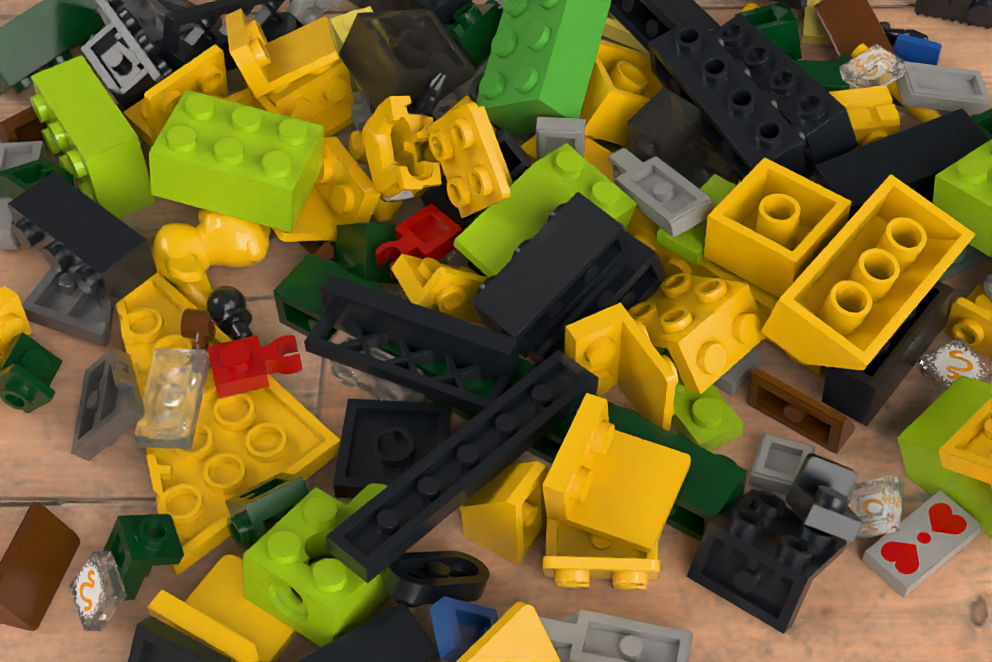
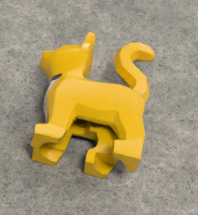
(394, 154)

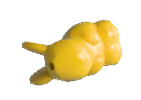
(186, 251)

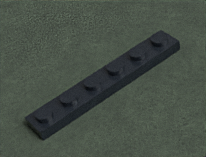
(460, 466)

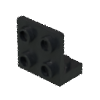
(763, 558)

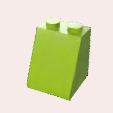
(931, 431)

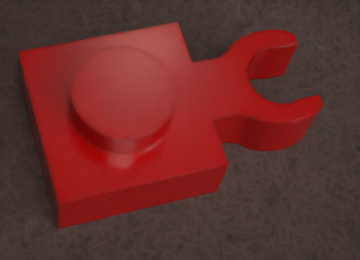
(421, 236)
(244, 364)

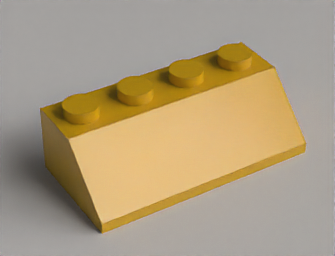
(867, 279)

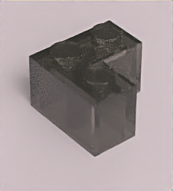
(672, 132)

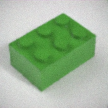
(541, 61)

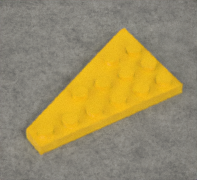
(235, 437)

